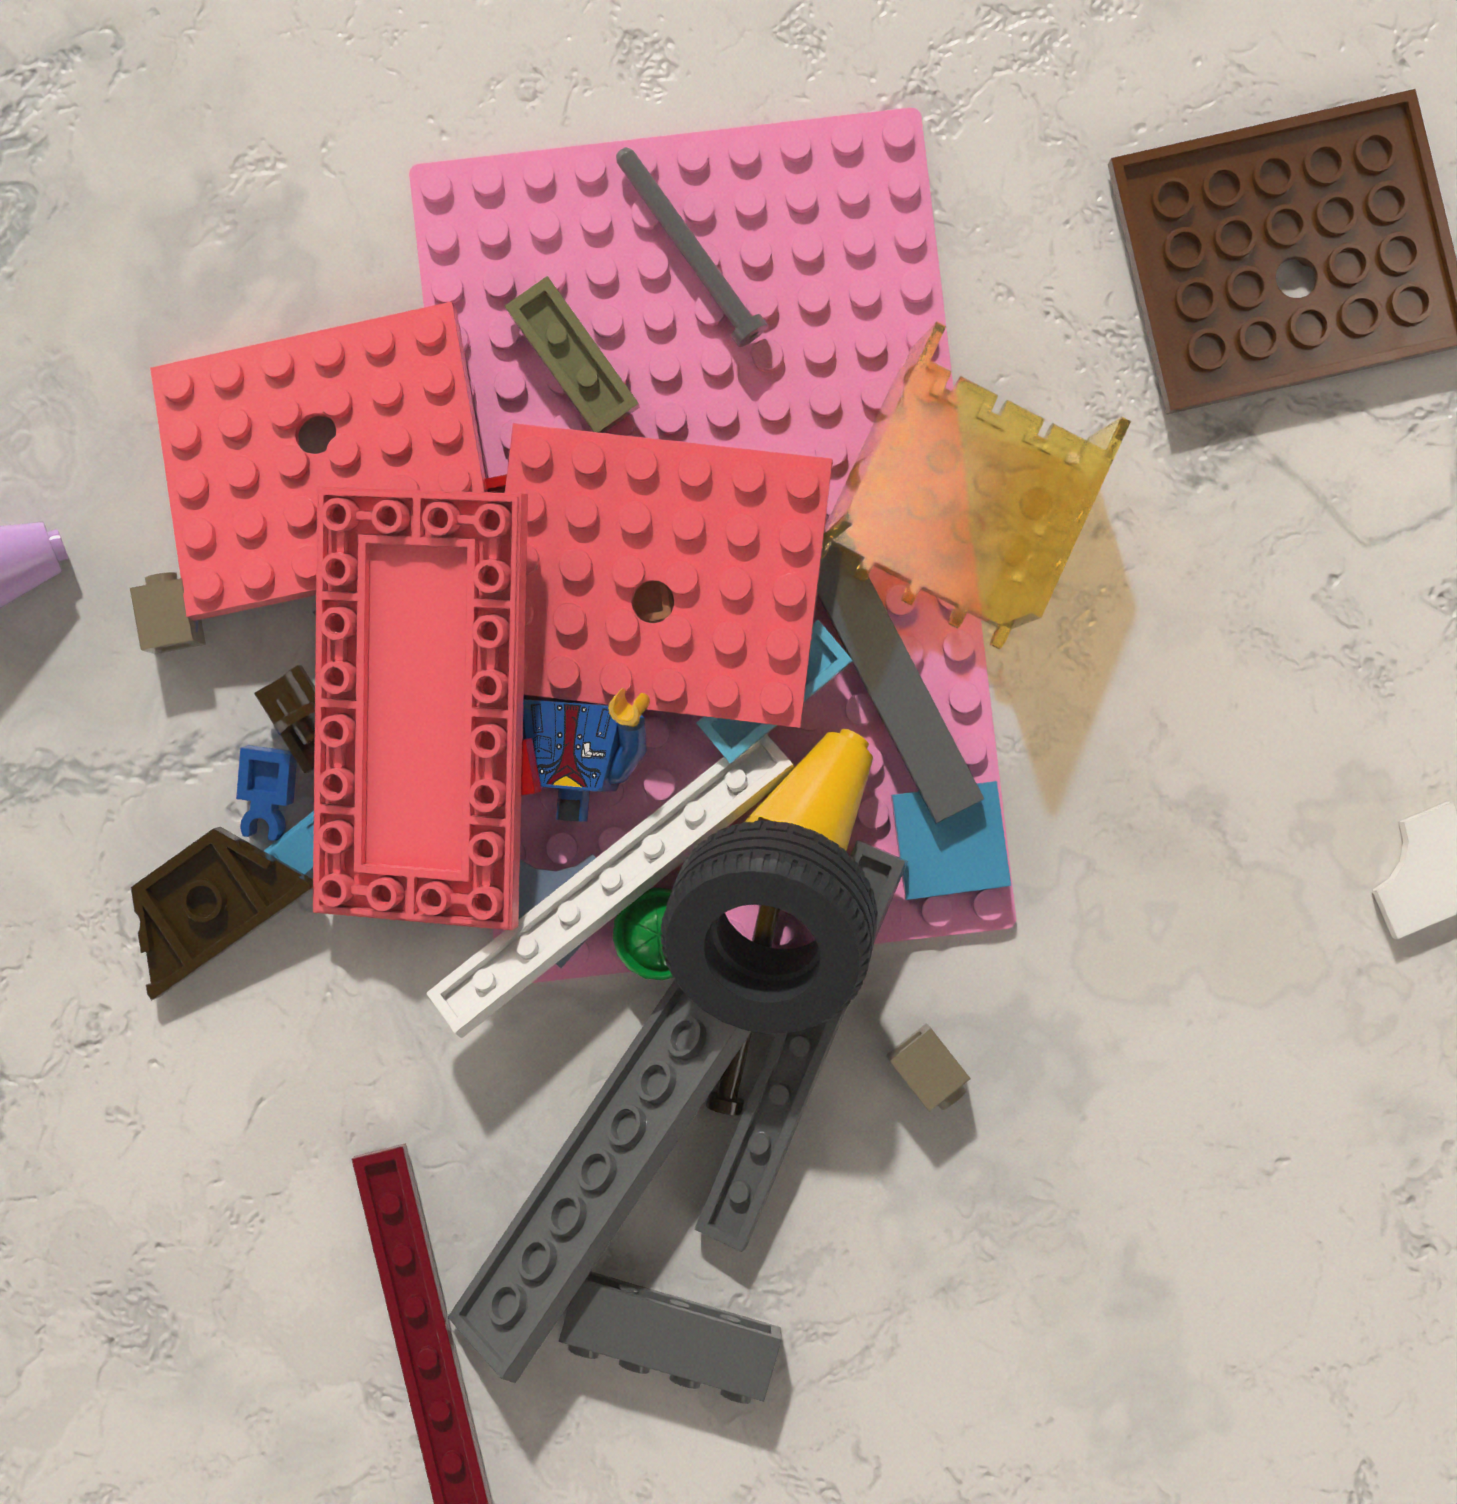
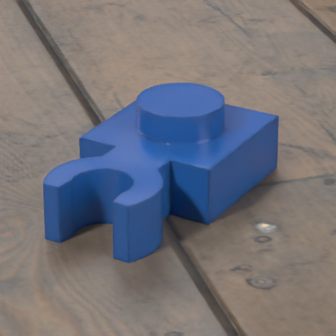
(267, 781)

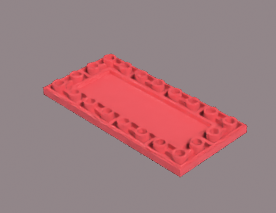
(419, 705)

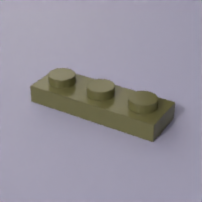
(572, 356)

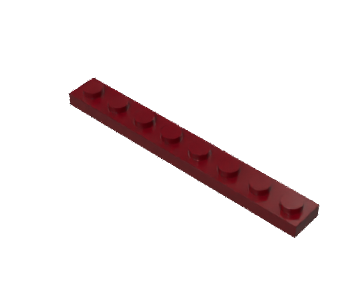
(421, 1327)

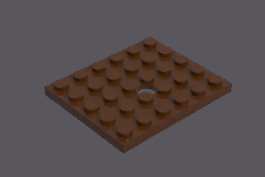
(1327, 187)

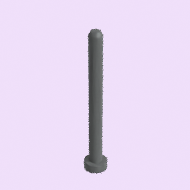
(746, 326)

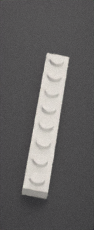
(607, 886)

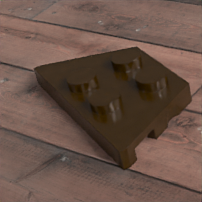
(208, 903)

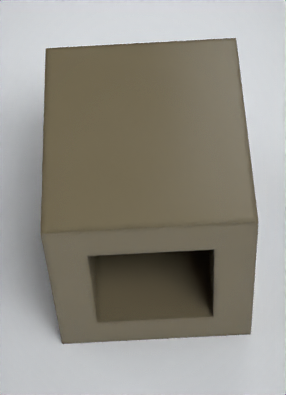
(162, 615)
(929, 1069)

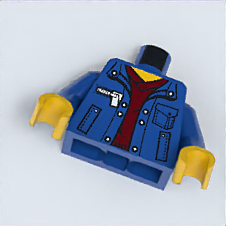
(585, 747)

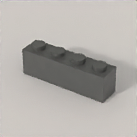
(672, 1336)

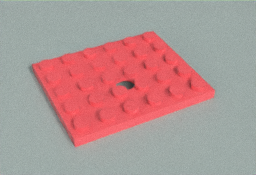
(235, 458)
(716, 524)

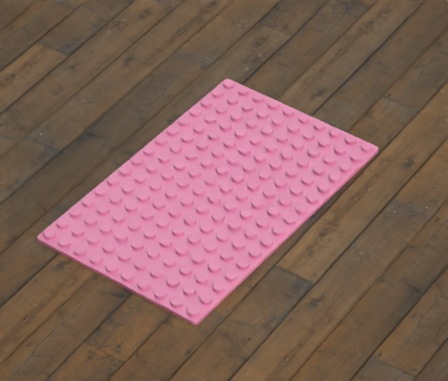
(839, 255)

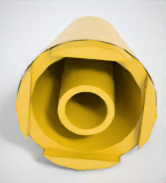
(823, 788)

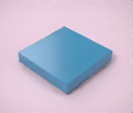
(955, 854)

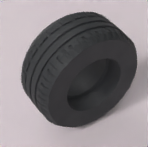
(758, 984)

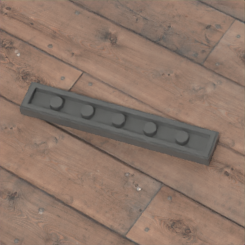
(895, 687)

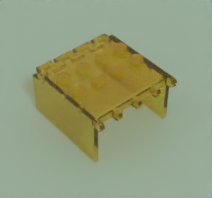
(968, 496)

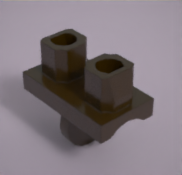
(292, 711)

